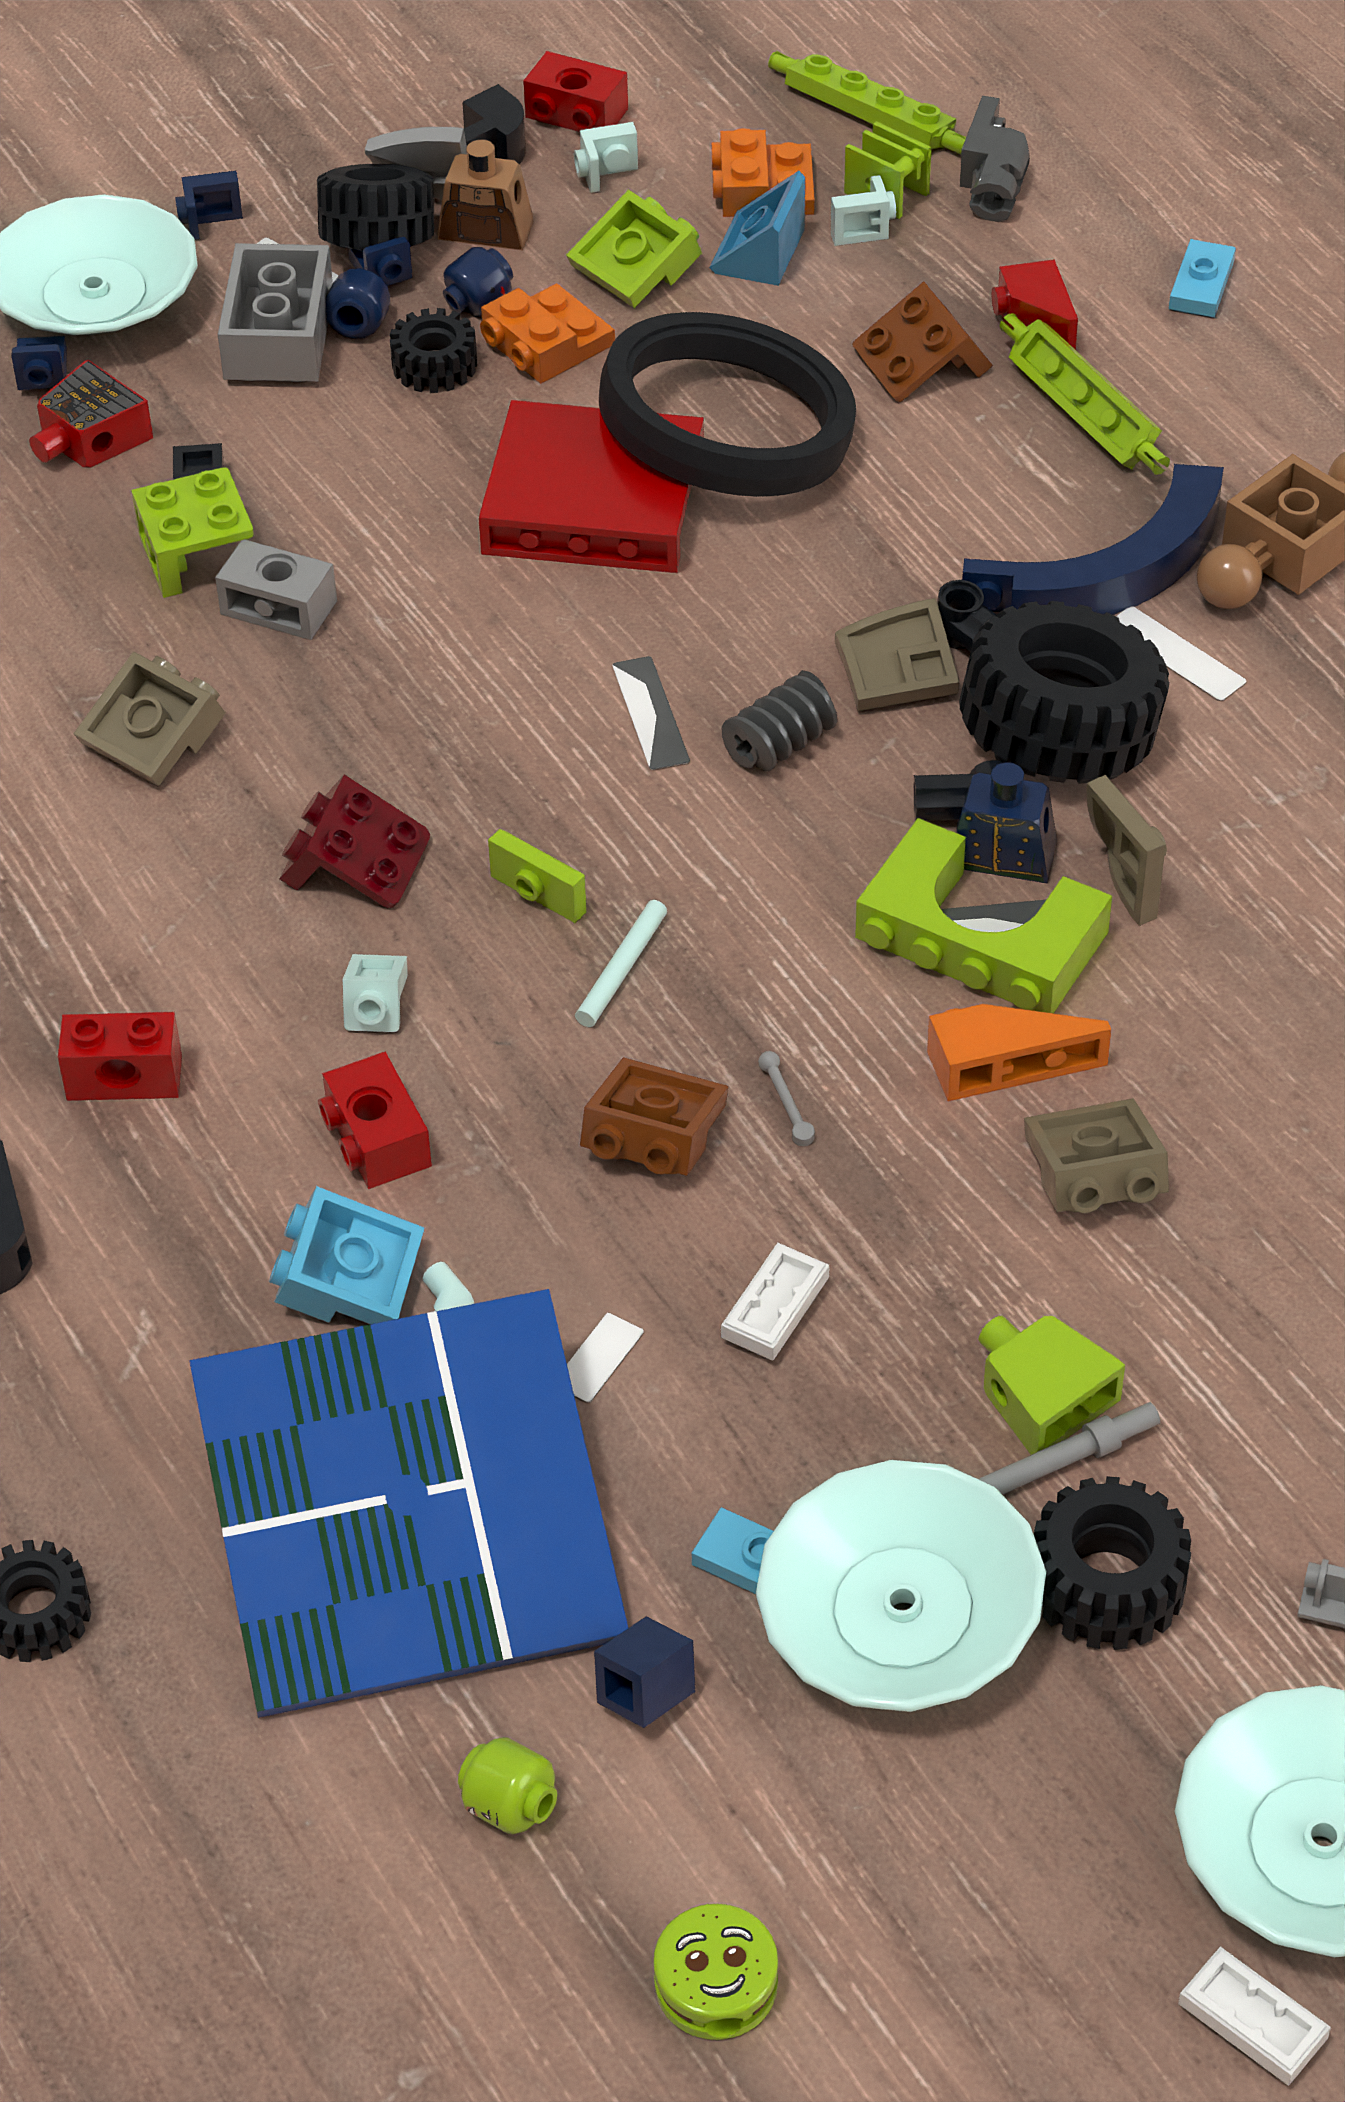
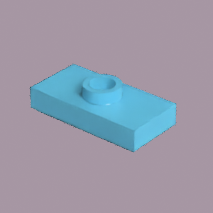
(1202, 278)
(732, 1549)

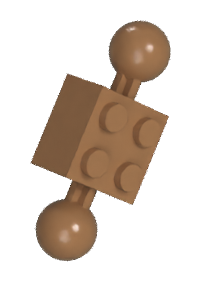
(1280, 526)

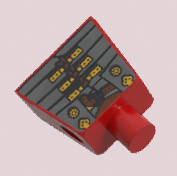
(90, 418)

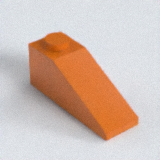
(1007, 1047)

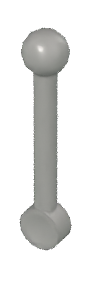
(802, 1132)

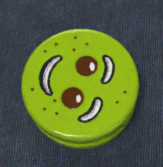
(716, 1971)

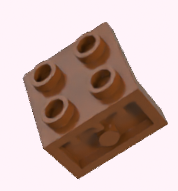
(916, 342)

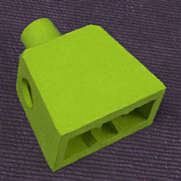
(1047, 1379)

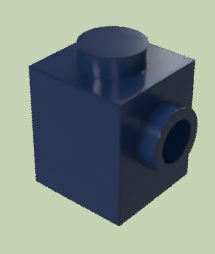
(644, 1671)

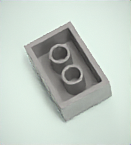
(275, 312)

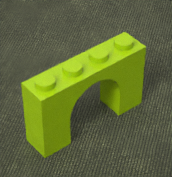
(1021, 965)

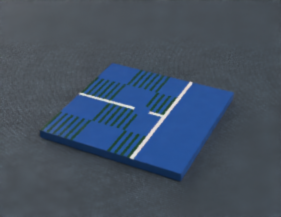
(406, 1502)

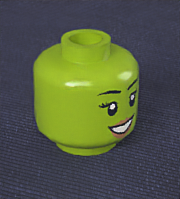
(507, 1785)

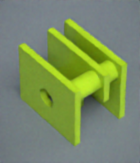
(892, 156)

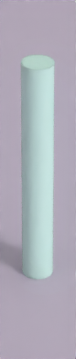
(621, 963)

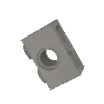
(276, 589)

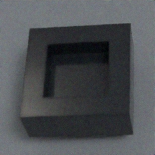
(196, 459)

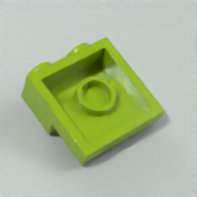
(635, 248)

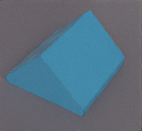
(764, 234)

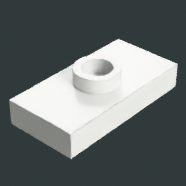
(775, 1301)
(1254, 2015)

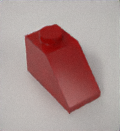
(1036, 293)

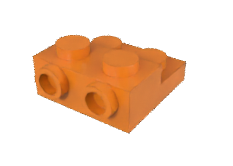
(749, 168)
(544, 331)

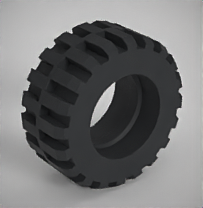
(1064, 691)

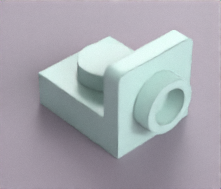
(606, 152)
(862, 215)
(373, 992)

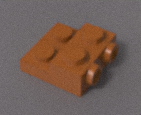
(652, 1117)

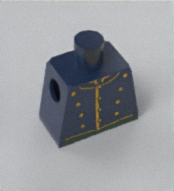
(1008, 825)

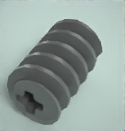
(780, 722)

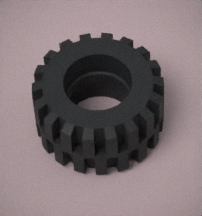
(375, 205)
(1119, 1522)

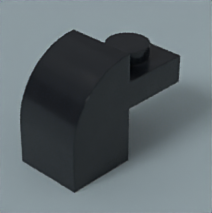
(497, 118)

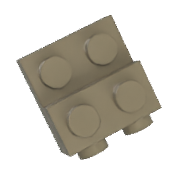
(150, 717)
(1098, 1156)

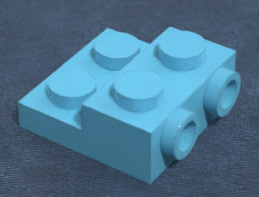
(345, 1260)

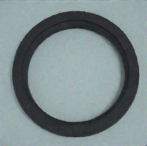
(713, 463)

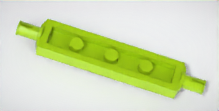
(868, 100)
(1085, 394)

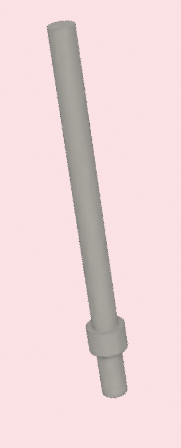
(1096, 1438)

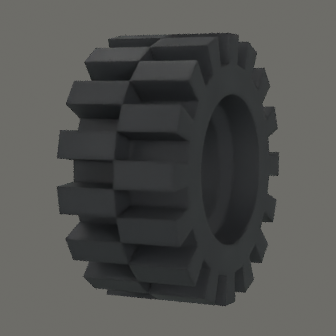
(448, 335)
(55, 1622)

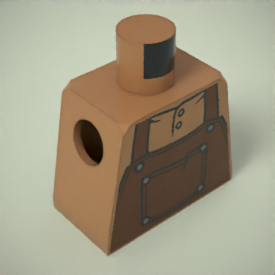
(485, 200)

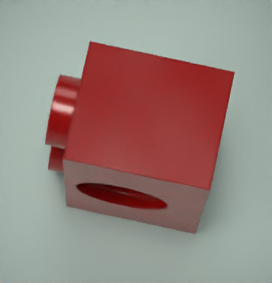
(575, 93)
(120, 1056)
(376, 1120)

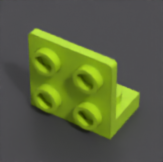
(188, 518)

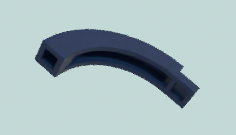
(1120, 573)

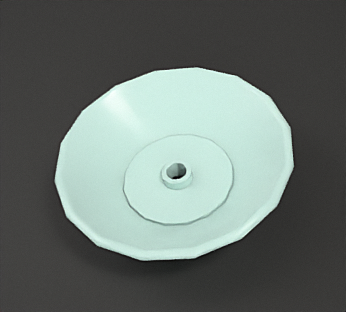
(93, 264)
(895, 1539)
(1254, 1802)

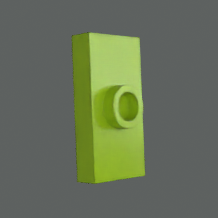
(537, 875)

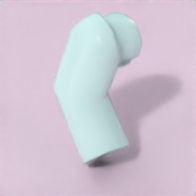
(446, 1287)

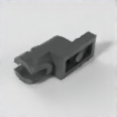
(993, 162)

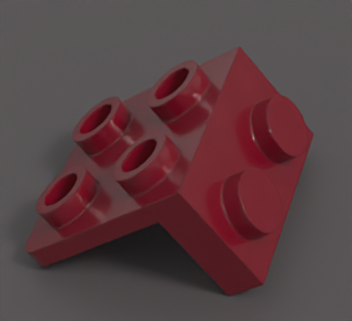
(357, 841)

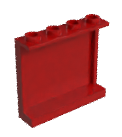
(578, 495)

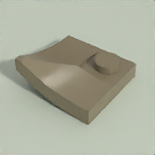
(898, 656)
(1133, 849)

